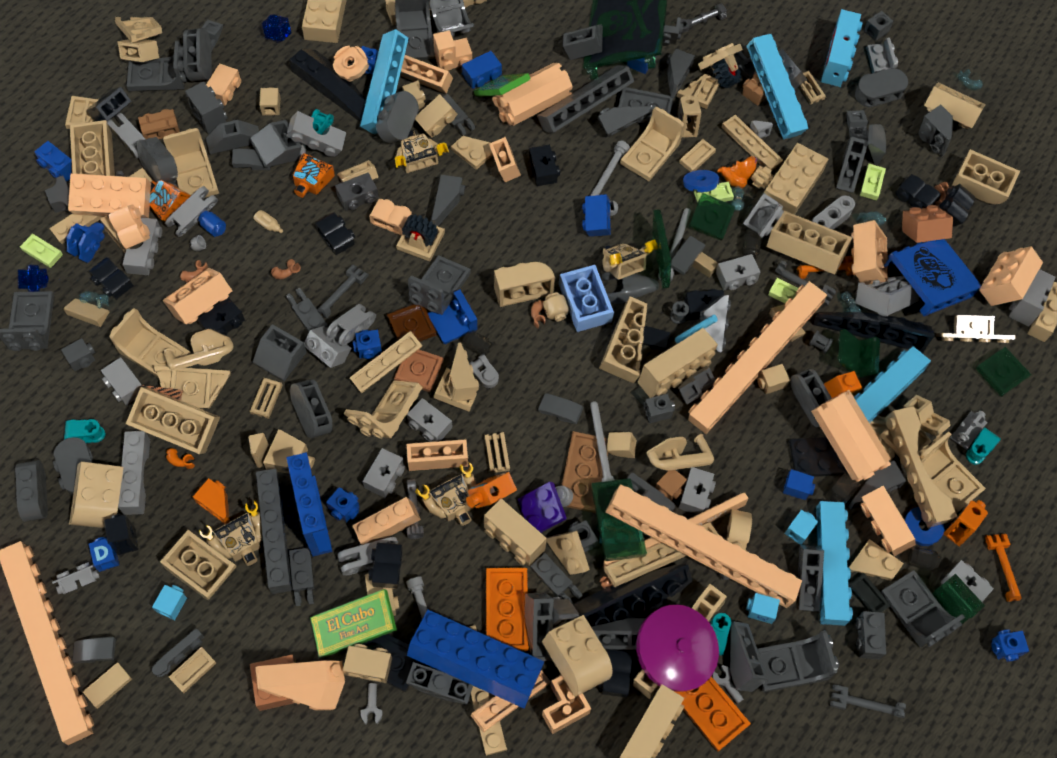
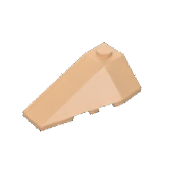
(309, 683)

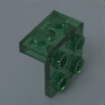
(859, 355)
(958, 599)

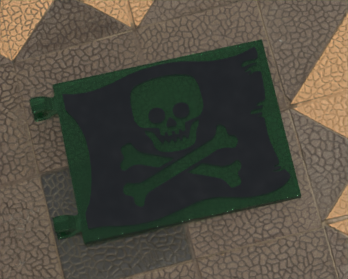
(629, 32)

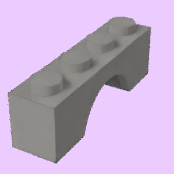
(132, 489)

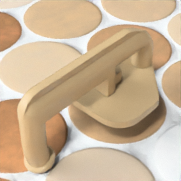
(207, 349)
(668, 454)

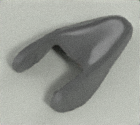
(633, 286)

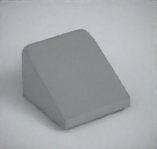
(761, 128)

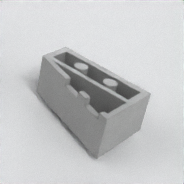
(886, 296)
(1031, 306)

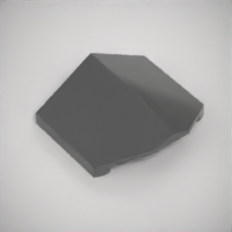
(877, 142)

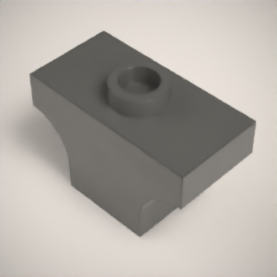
(59, 195)

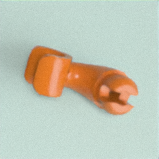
(173, 459)

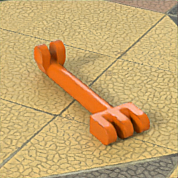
(846, 265)
(999, 545)

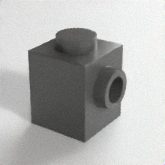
(79, 354)
(659, 408)

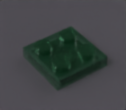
(711, 216)
(1003, 371)

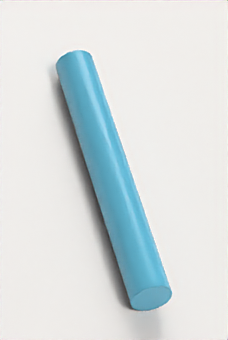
(704, 324)

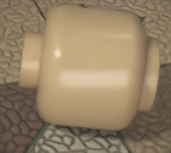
(556, 307)

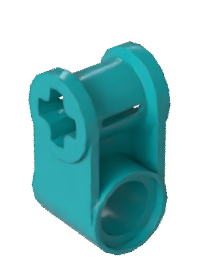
(321, 121)
(87, 430)
(982, 446)
(721, 633)

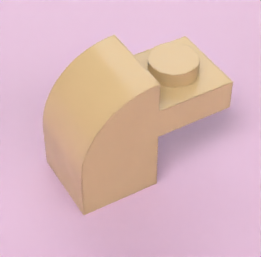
(929, 420)
(739, 528)

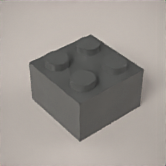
(206, 107)

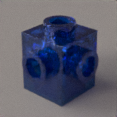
(276, 27)
(32, 278)

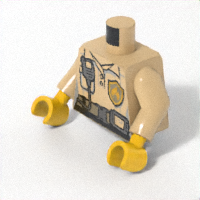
(418, 152)
(626, 260)
(450, 497)
(238, 537)

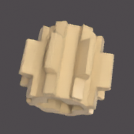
(762, 177)

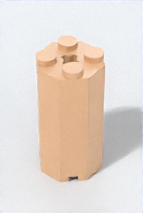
(540, 92)
(851, 436)

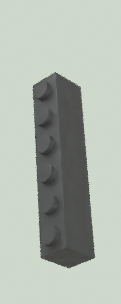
(585, 98)
(274, 531)

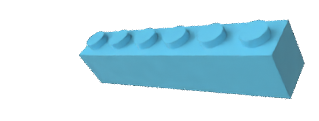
(384, 77)
(777, 86)
(891, 383)
(832, 539)

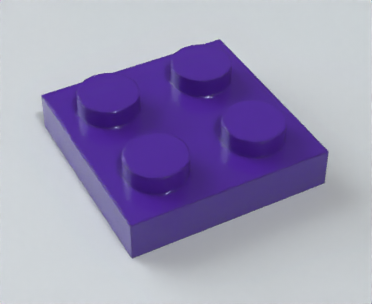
(542, 507)

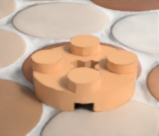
(354, 71)

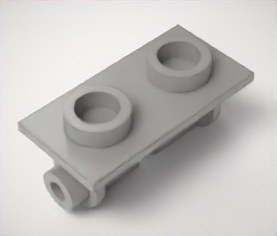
(969, 429)
(68, 583)

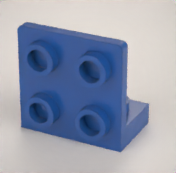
(455, 320)

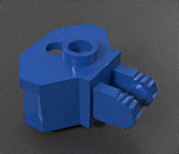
(85, 239)

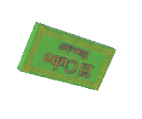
(502, 84)
(353, 623)

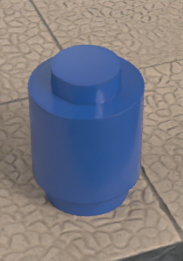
(212, 223)

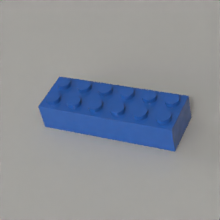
(475, 658)

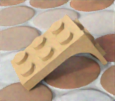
(654, 145)
(191, 161)
(143, 343)
(389, 412)
(949, 473)

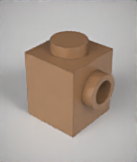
(671, 484)

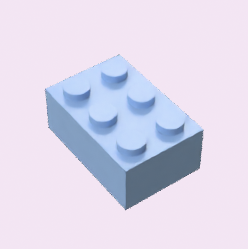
(586, 298)

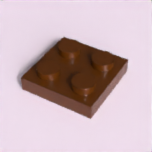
(413, 319)

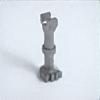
(719, 11)
(415, 530)

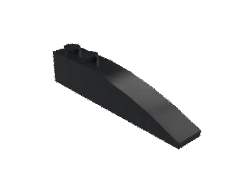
(320, 74)
(889, 329)
(634, 597)

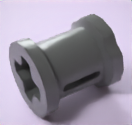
(679, 312)
(821, 342)

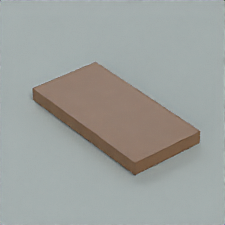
(582, 469)

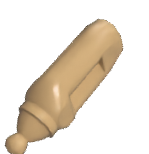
(267, 221)

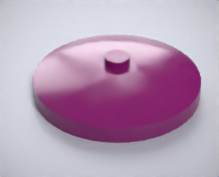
(677, 648)

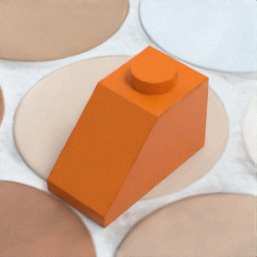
(843, 383)
(213, 499)

